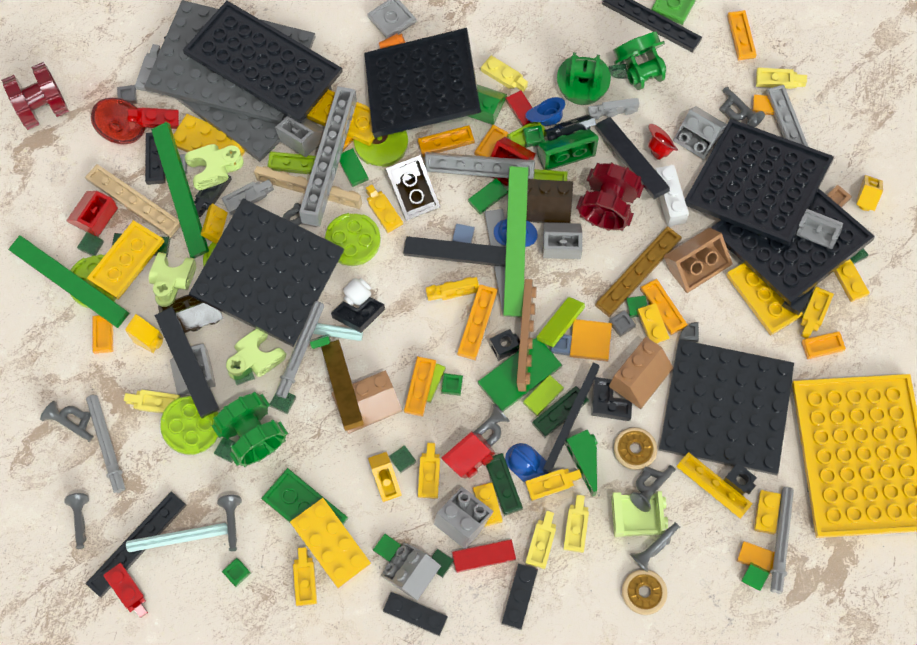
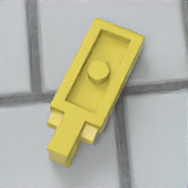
(504, 74)
(776, 77)
(150, 400)
(576, 526)
(541, 542)

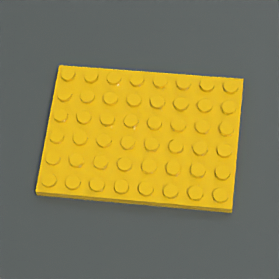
(859, 453)

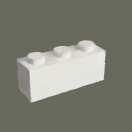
(672, 202)

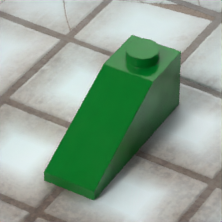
(584, 454)

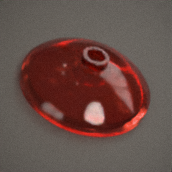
(111, 122)

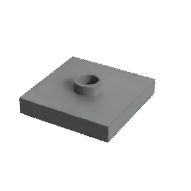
(391, 17)

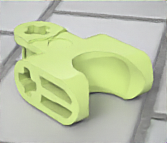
(217, 164)
(169, 279)
(251, 357)

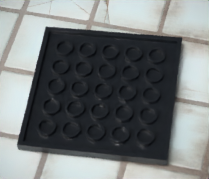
(421, 82)
(759, 181)
(803, 264)
(266, 272)
(727, 407)

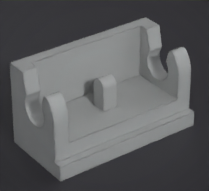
(819, 229)

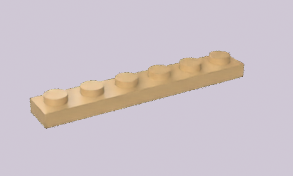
(299, 184)
(133, 200)

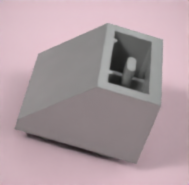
(699, 132)
(301, 136)
(562, 241)
(203, 359)
(463, 517)
(410, 570)

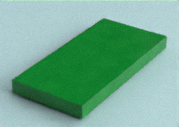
(502, 381)
(293, 496)

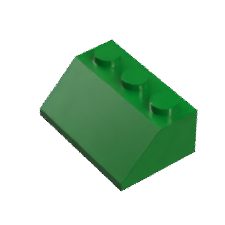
(490, 103)
(567, 149)

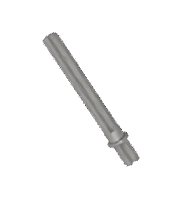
(299, 350)
(107, 450)
(779, 565)

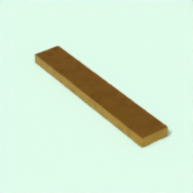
(638, 271)
(342, 386)

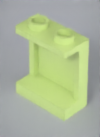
(633, 522)

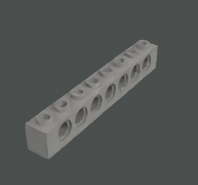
(328, 156)

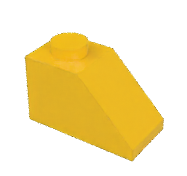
(869, 193)
(144, 334)
(384, 476)

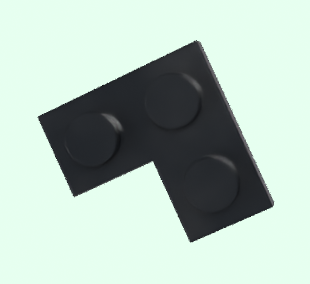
(359, 317)
(605, 405)

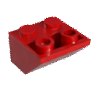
(93, 212)

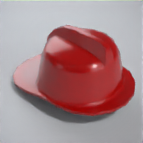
(660, 142)

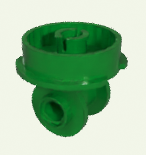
(639, 46)
(589, 69)

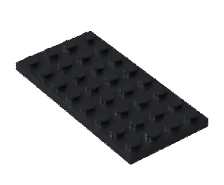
(263, 61)

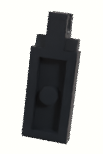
(569, 127)
(206, 197)

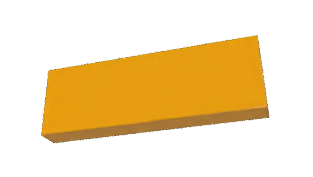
(741, 35)
(446, 140)
(670, 315)
(420, 386)

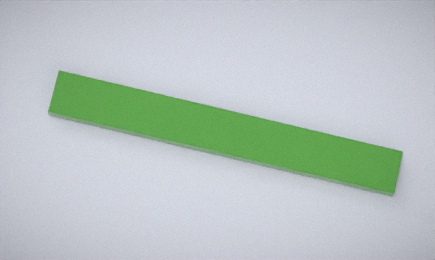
(515, 241)

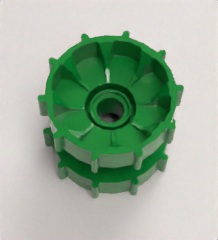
(243, 419)

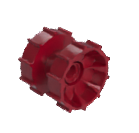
(35, 96)
(612, 190)

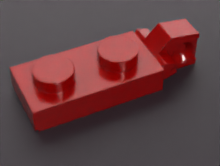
(154, 117)
(126, 589)

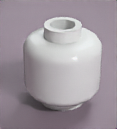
(357, 292)

